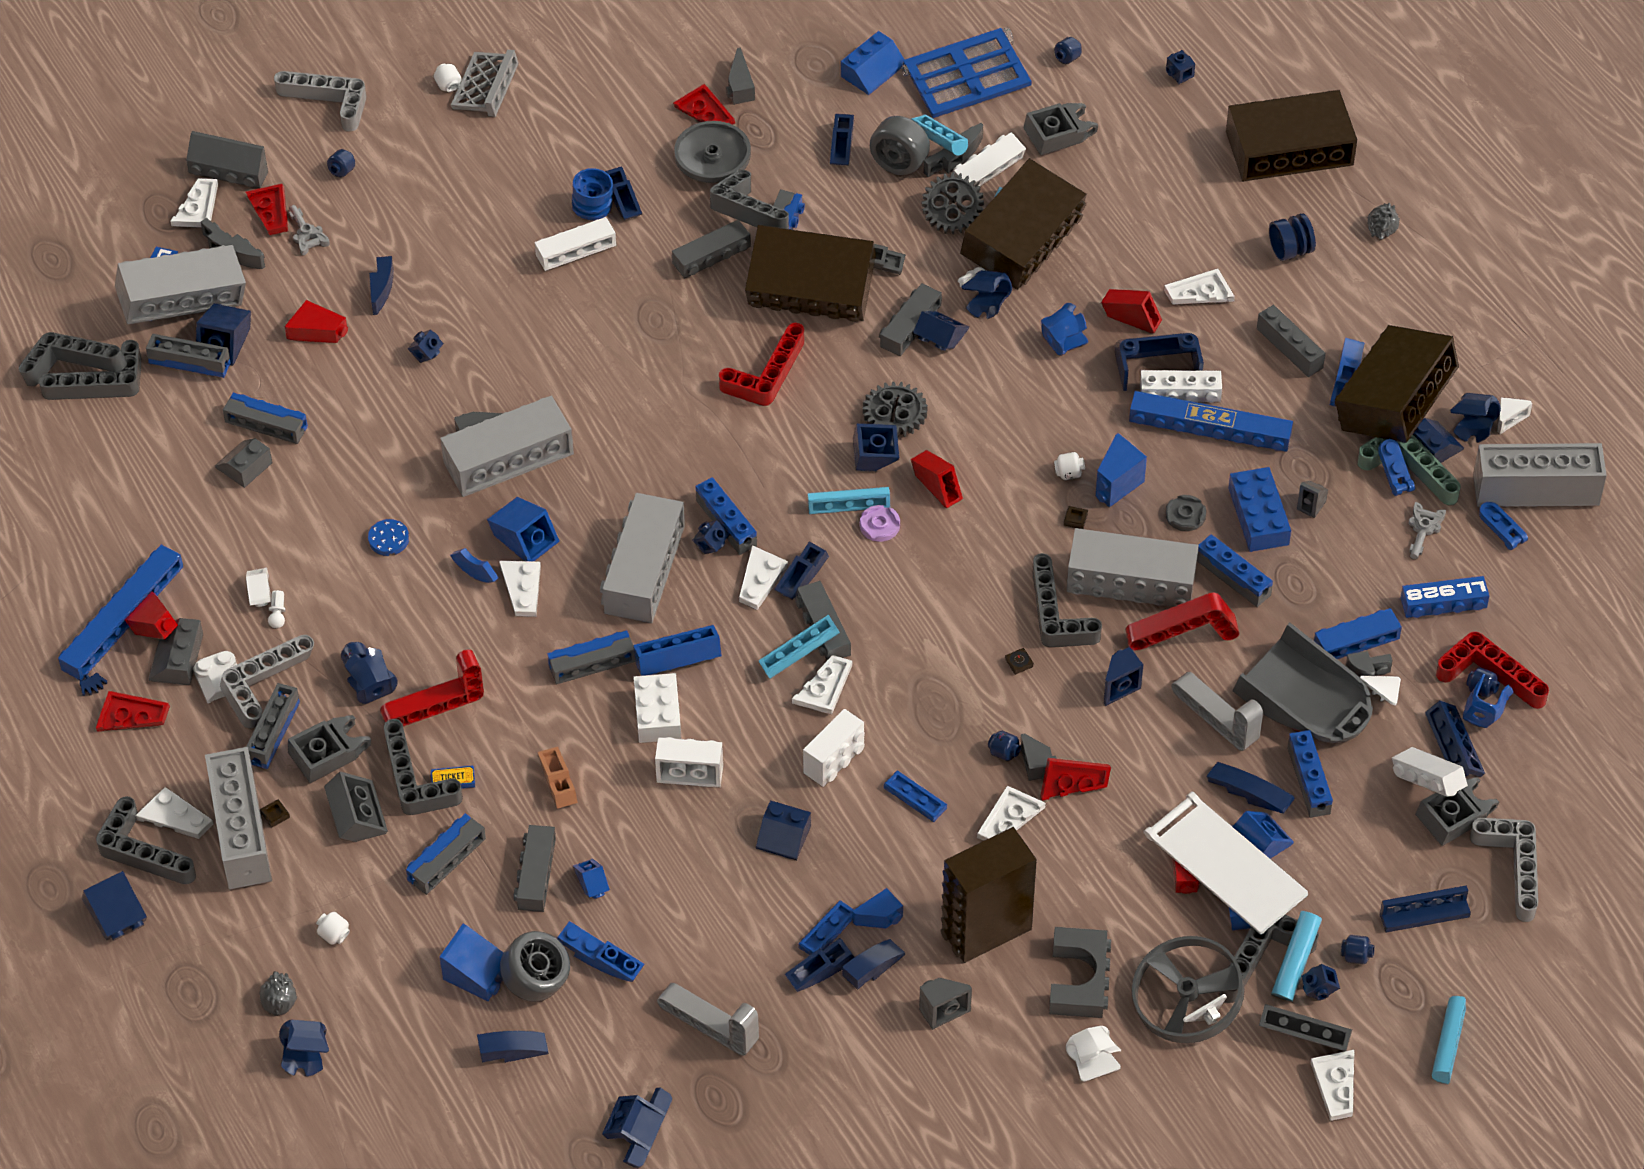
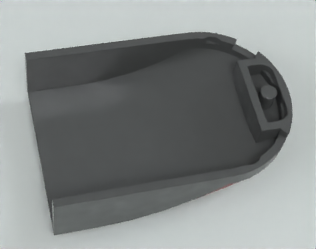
(1307, 689)

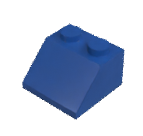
(1263, 833)

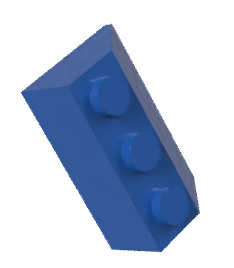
(872, 63)

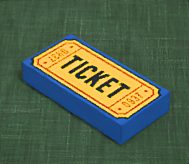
(464, 775)

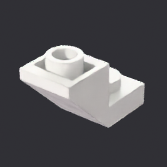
(258, 587)

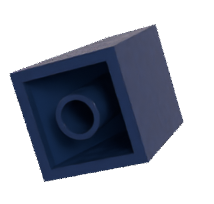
(225, 328)
(114, 906)

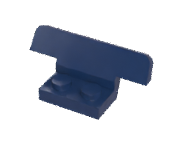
(638, 1123)

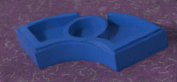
(474, 567)

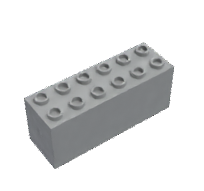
(179, 284)
(507, 446)
(1539, 474)
(642, 557)
(1131, 568)
(238, 818)

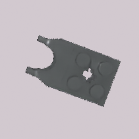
(1058, 127)
(326, 747)
(1455, 814)

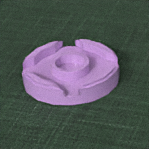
(879, 523)

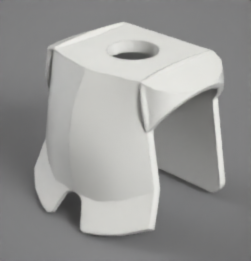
(1092, 1052)

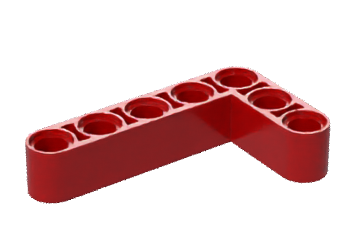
(764, 389)
(1183, 618)
(1489, 656)
(442, 697)

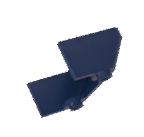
(1156, 346)

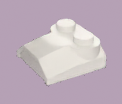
(210, 671)

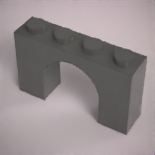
(1088, 998)

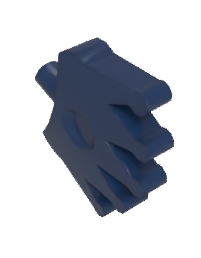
(92, 683)

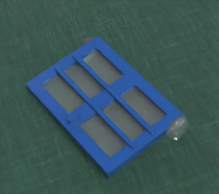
(967, 72)

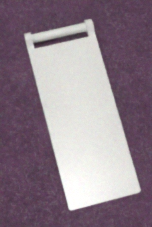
(1227, 864)

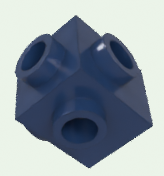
(1180, 66)
(425, 345)
(710, 537)
(1320, 982)

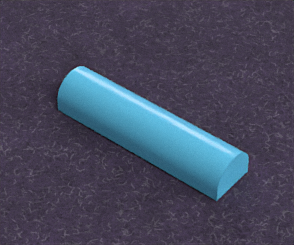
(942, 135)
(848, 500)
(799, 646)
(1296, 956)
(1449, 1039)

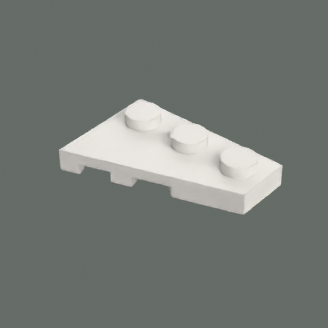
(198, 204)
(1201, 288)
(760, 577)
(523, 585)
(826, 686)
(1010, 810)
(175, 813)
(1335, 1081)

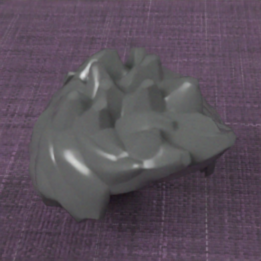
(1383, 221)
(278, 994)

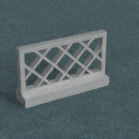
(498, 83)

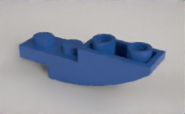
(1348, 363)
(598, 954)

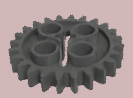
(939, 214)
(909, 413)

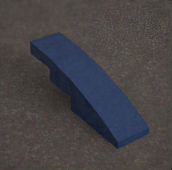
(1253, 788)

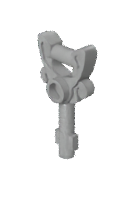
(307, 232)
(1424, 523)

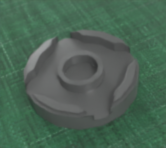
(1185, 513)

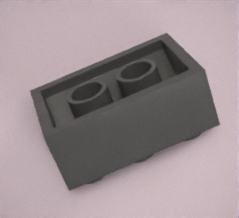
(178, 653)
(355, 807)

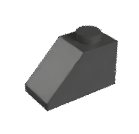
(1311, 498)
(1035, 756)

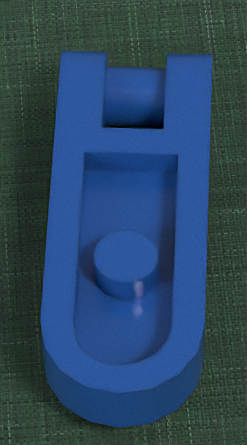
(1395, 467)
(1502, 525)

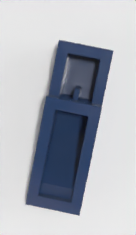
(842, 139)
(623, 194)
(381, 283)
(802, 570)
(872, 963)
(820, 965)
(511, 1045)

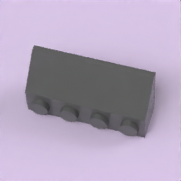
(226, 159)

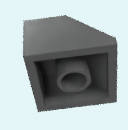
(246, 461)
(944, 1001)

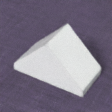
(1512, 412)

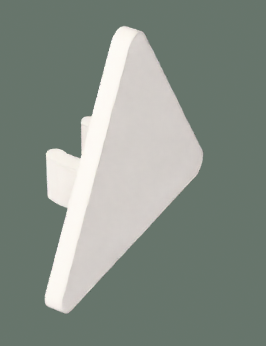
(1384, 686)
(1208, 1012)

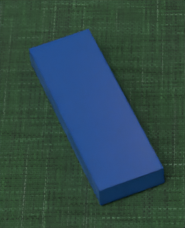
(915, 796)
(827, 929)

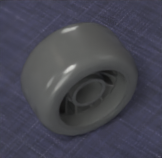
(899, 145)
(535, 966)

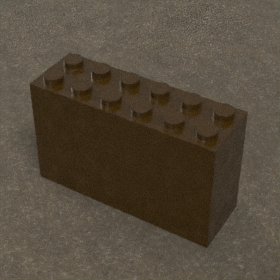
(1291, 135)
(1024, 223)
(810, 273)
(1397, 383)
(988, 894)

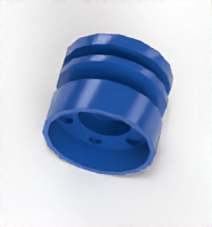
(592, 194)

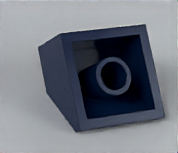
(940, 329)
(1437, 440)
(875, 446)
(1123, 675)
(783, 830)

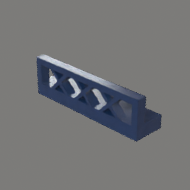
(1453, 738)
(1425, 910)

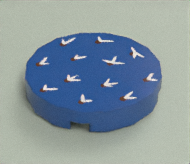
(388, 537)

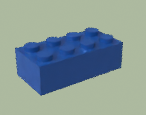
(1259, 509)

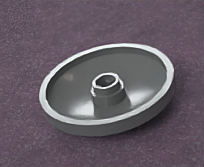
(712, 151)

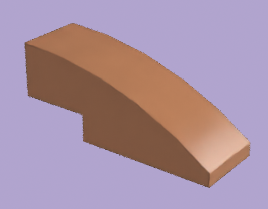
(557, 777)

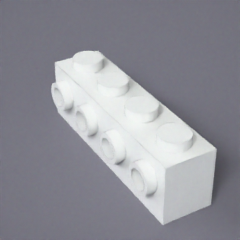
(992, 160)
(575, 243)
(1183, 385)
(1429, 771)

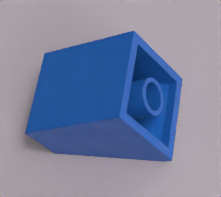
(1120, 471)
(524, 529)
(472, 963)

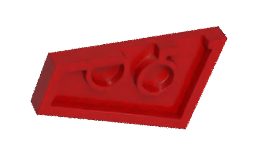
(703, 106)
(270, 207)
(130, 711)
(1073, 776)

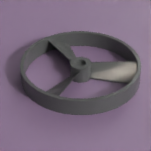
(1189, 989)

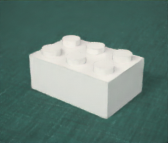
(657, 707)
(833, 748)
(689, 762)

